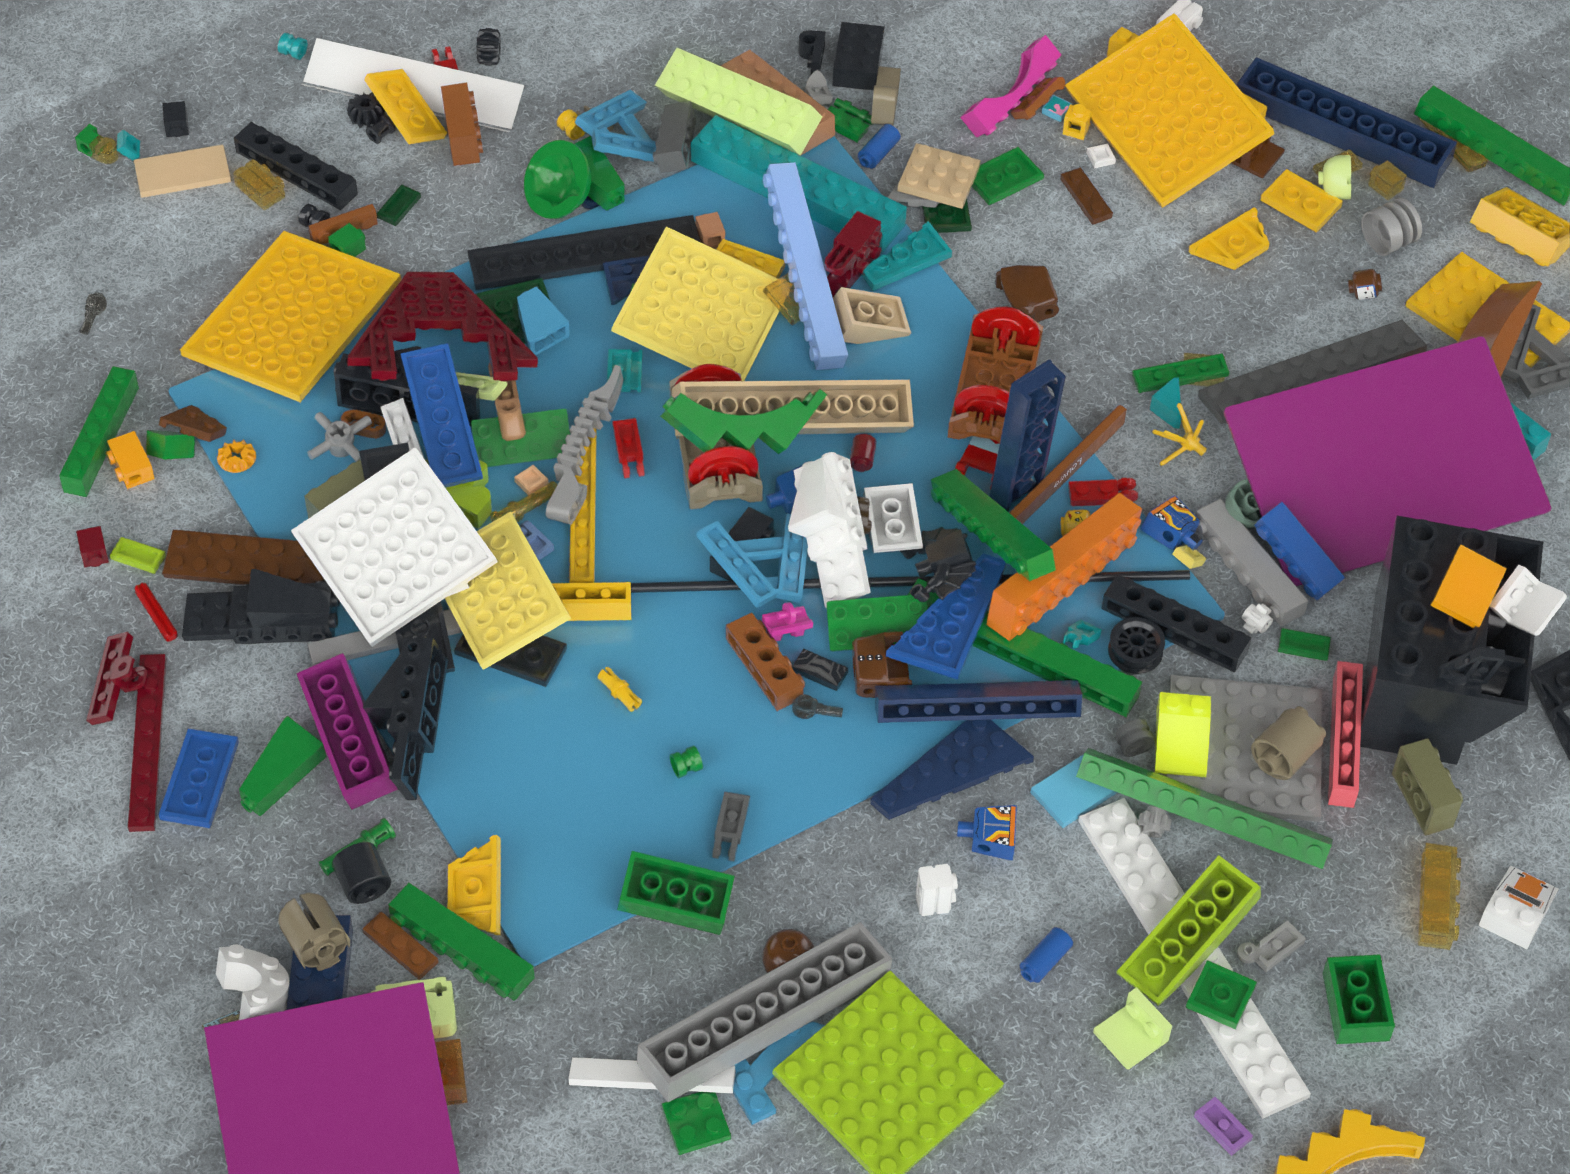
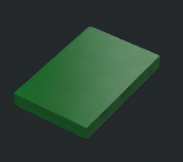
(1005, 176)

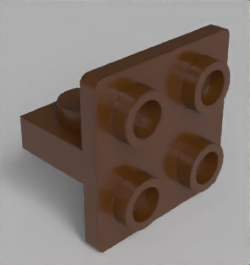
(1260, 158)

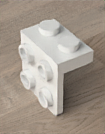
(1527, 602)

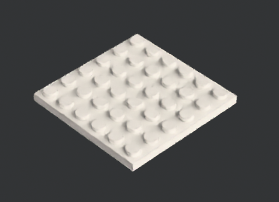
(394, 546)

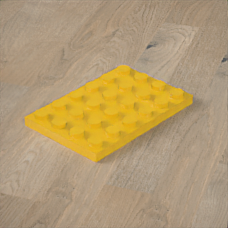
(1461, 289)

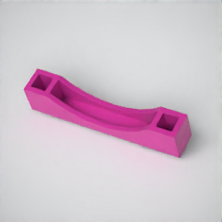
(1035, 61)

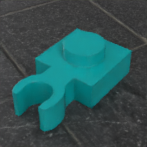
(1081, 633)

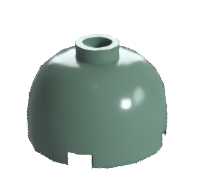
(1242, 504)

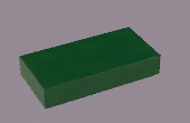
(398, 205)

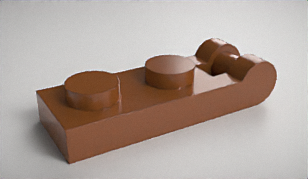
(1038, 97)

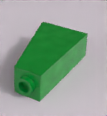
(606, 185)
(280, 766)

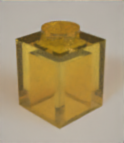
(1387, 180)

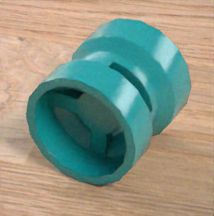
(294, 46)

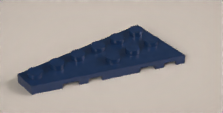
(954, 764)

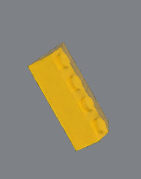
(1523, 226)

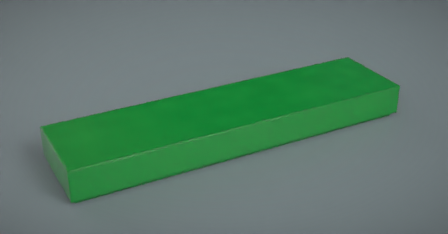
(1187, 371)

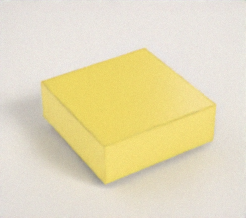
(1189, 557)

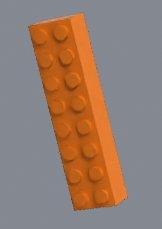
(1076, 559)

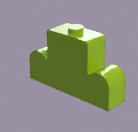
(473, 498)

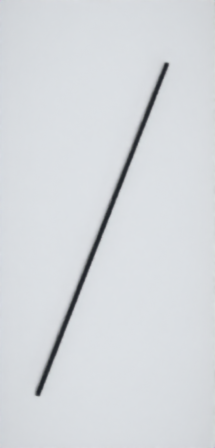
(892, 581)

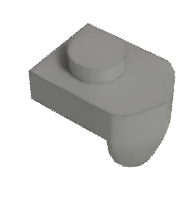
(817, 88)

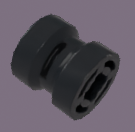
(310, 215)

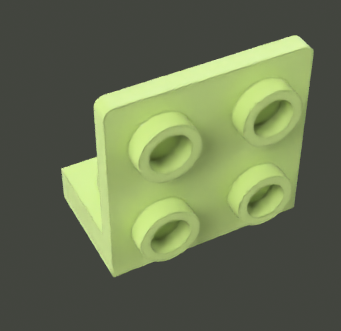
(1134, 1030)

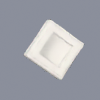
(1101, 156)

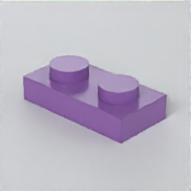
(1223, 1126)

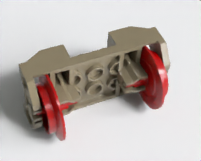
(725, 469)

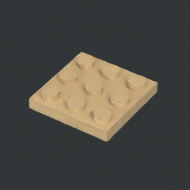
(939, 175)

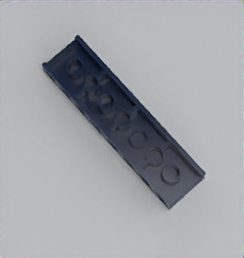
(1026, 432)

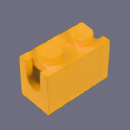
(130, 460)

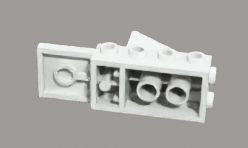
(831, 521)

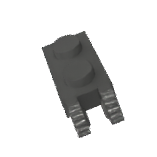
(731, 823)

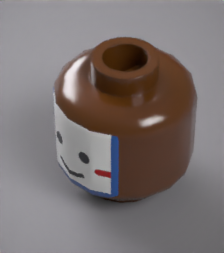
(1365, 284)

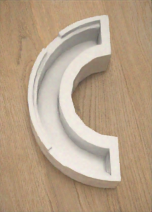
(257, 976)

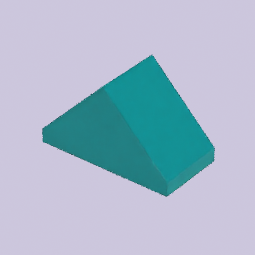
(1165, 403)

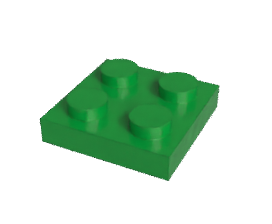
(1221, 994)
(696, 1121)

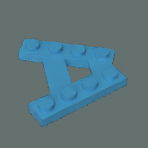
(621, 110)
(737, 560)
(753, 1078)

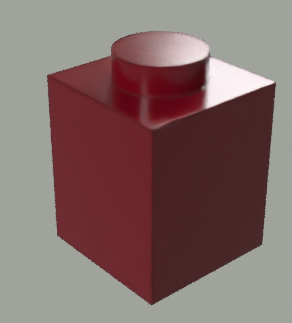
(92, 546)

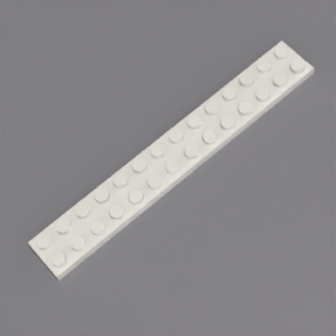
(1152, 893)

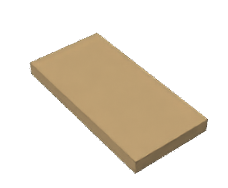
(182, 171)

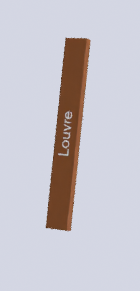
(1069, 465)

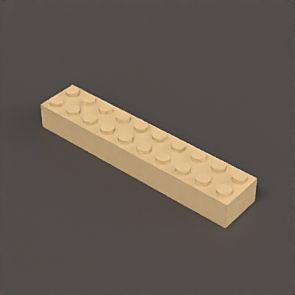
(847, 408)

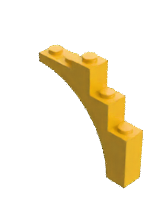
(1354, 1142)

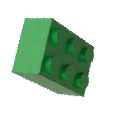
(1358, 999)

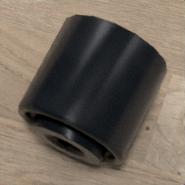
(361, 873)

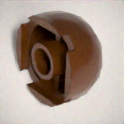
(784, 947)

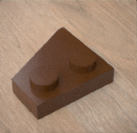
(194, 423)

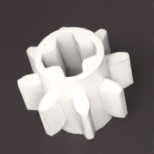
(1257, 618)

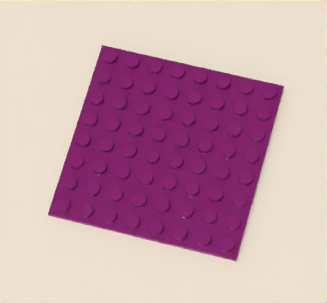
(334, 1088)

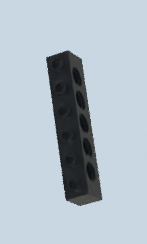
(296, 165)
(1192, 631)

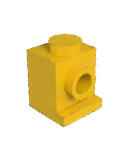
(1078, 116)

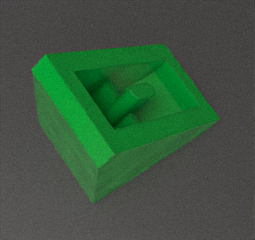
(169, 445)

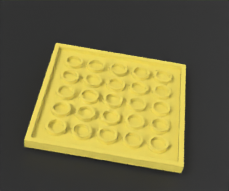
(698, 306)

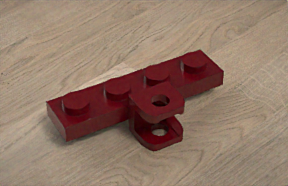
(114, 674)

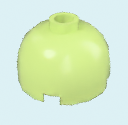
(1337, 177)

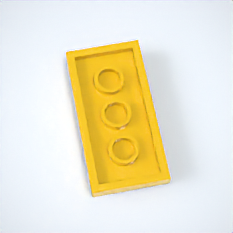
(405, 106)

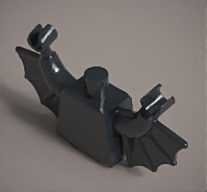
(948, 560)

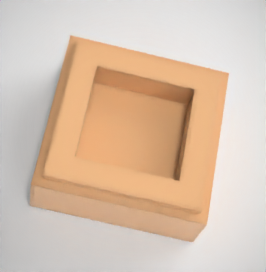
(531, 480)

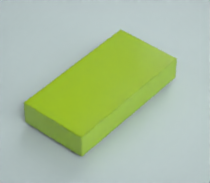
(137, 555)

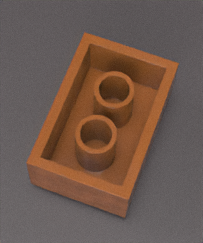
(460, 123)

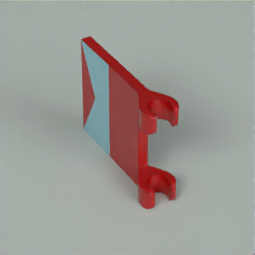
(979, 454)

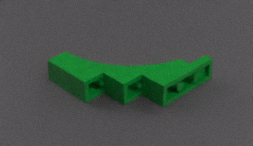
(707, 426)

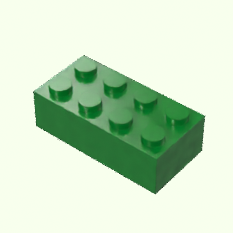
(676, 893)

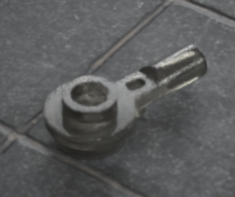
(94, 306)
(807, 706)

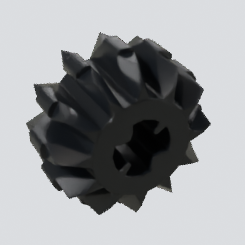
(488, 46)
(364, 110)

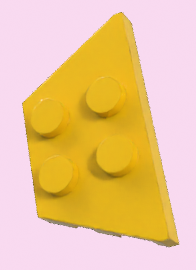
(1233, 242)
(476, 886)

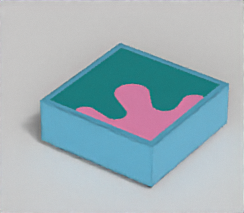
(1056, 108)

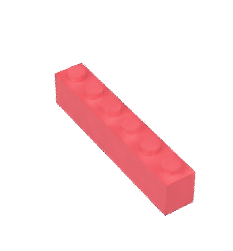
(1345, 734)

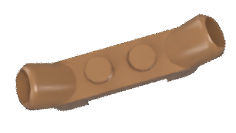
(509, 412)

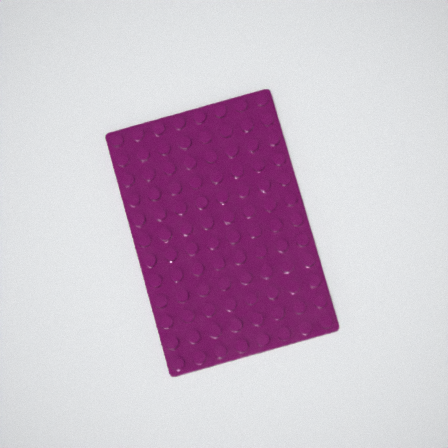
(1388, 441)

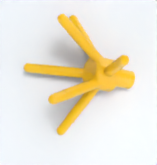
(1189, 441)

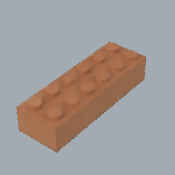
(756, 69)

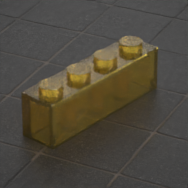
(1438, 896)

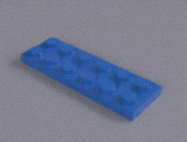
(441, 415)

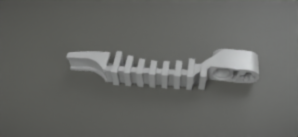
(570, 494)

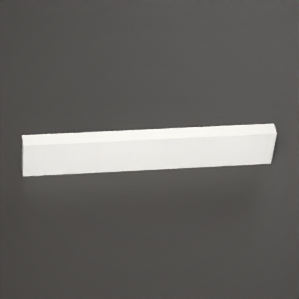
(629, 1075)

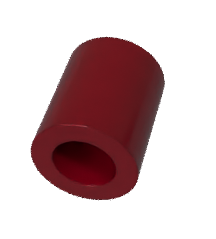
(863, 452)

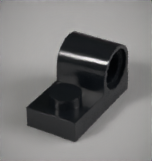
(812, 48)

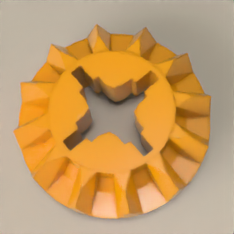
(236, 464)

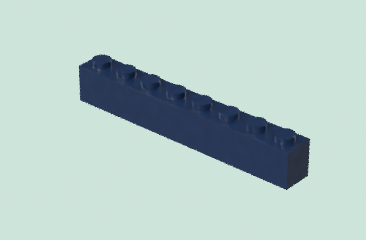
(978, 701)

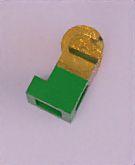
(97, 146)

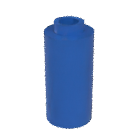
(879, 146)
(1045, 955)

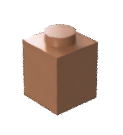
(710, 229)

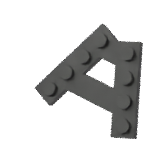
(1542, 380)

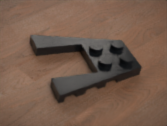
(1553, 689)

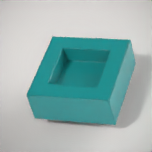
(128, 145)

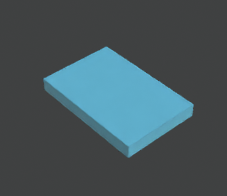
(1069, 796)

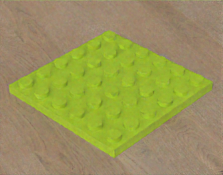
(888, 1078)

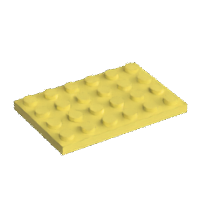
(509, 600)

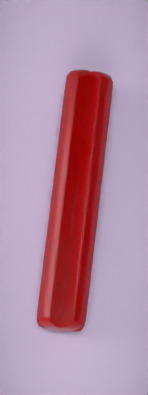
(156, 612)

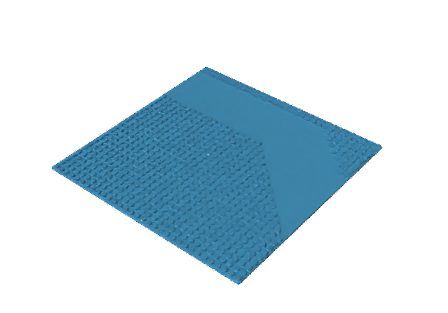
(566, 764)

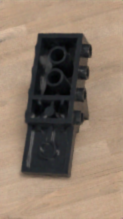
(360, 392)
(263, 612)
(409, 707)

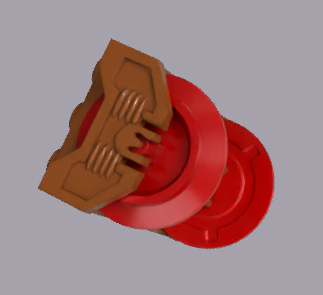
(999, 351)

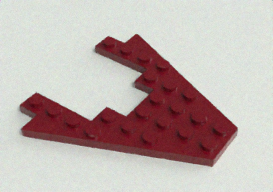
(444, 303)

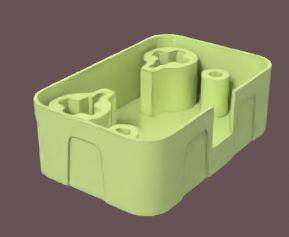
(440, 1007)

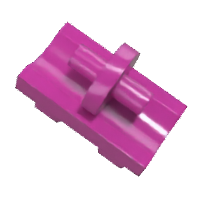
(787, 621)

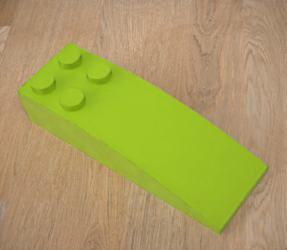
(1191, 931)

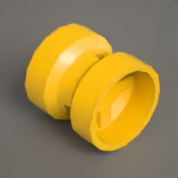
(566, 123)

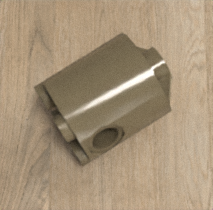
(1287, 743)

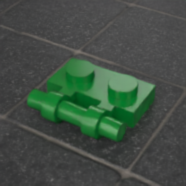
(848, 125)

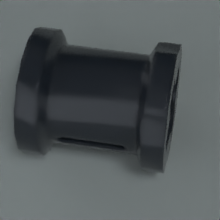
(380, 129)

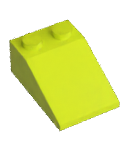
(1182, 734)

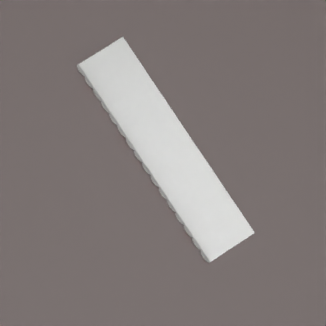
(346, 67)

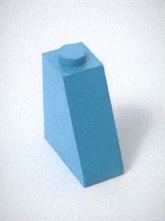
(541, 321)

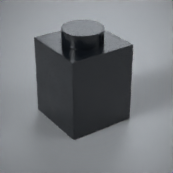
(175, 119)

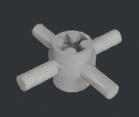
(338, 437)

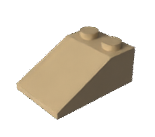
(870, 316)

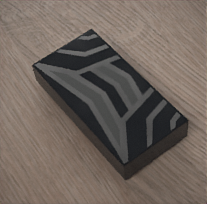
(820, 669)

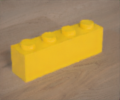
(596, 600)

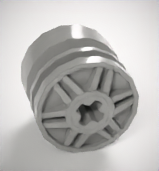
(1391, 226)

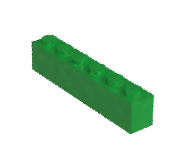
(101, 425)
(461, 942)

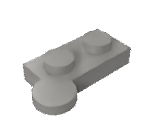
(1273, 947)

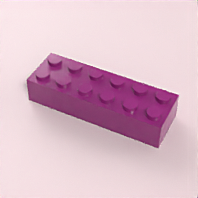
(347, 731)

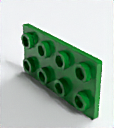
(543, 439)
(869, 617)

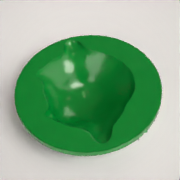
(557, 179)

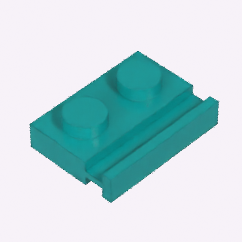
(630, 366)

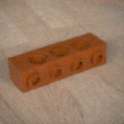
(778, 691)

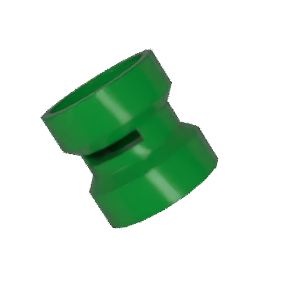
(686, 761)

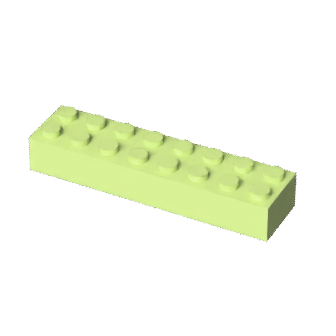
(739, 100)

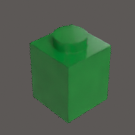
(348, 240)

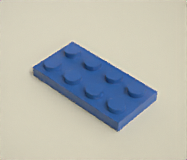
(198, 778)

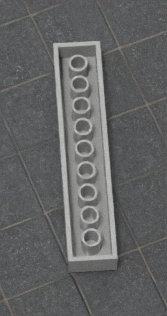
(763, 1012)

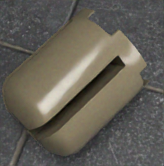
(312, 931)

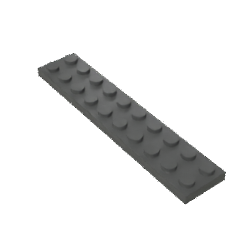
(1342, 357)

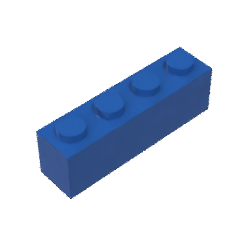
(1299, 551)

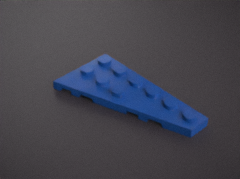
(950, 625)

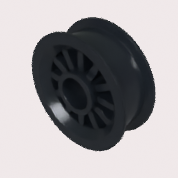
(1138, 658)

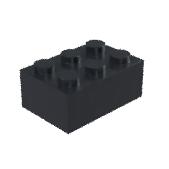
(858, 56)

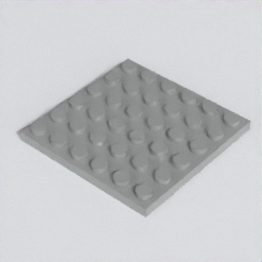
(1237, 718)

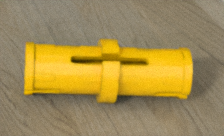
(619, 689)

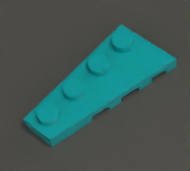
(913, 255)

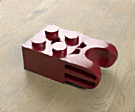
(853, 251)

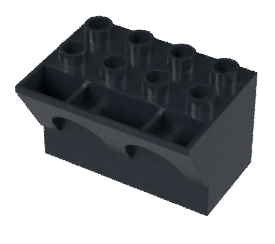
(1412, 639)

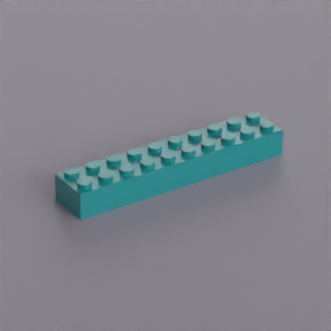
(829, 196)

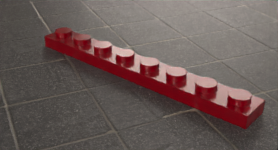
(147, 745)

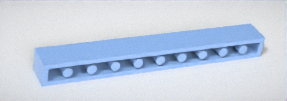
(805, 266)

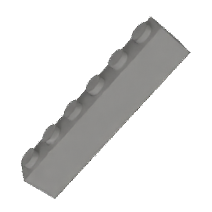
(1251, 563)

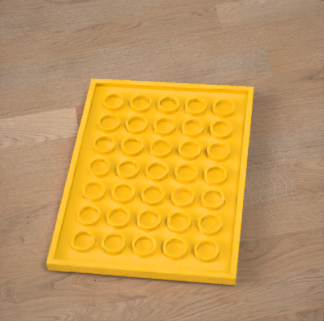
(1169, 110)
(291, 316)

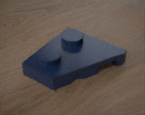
(621, 276)

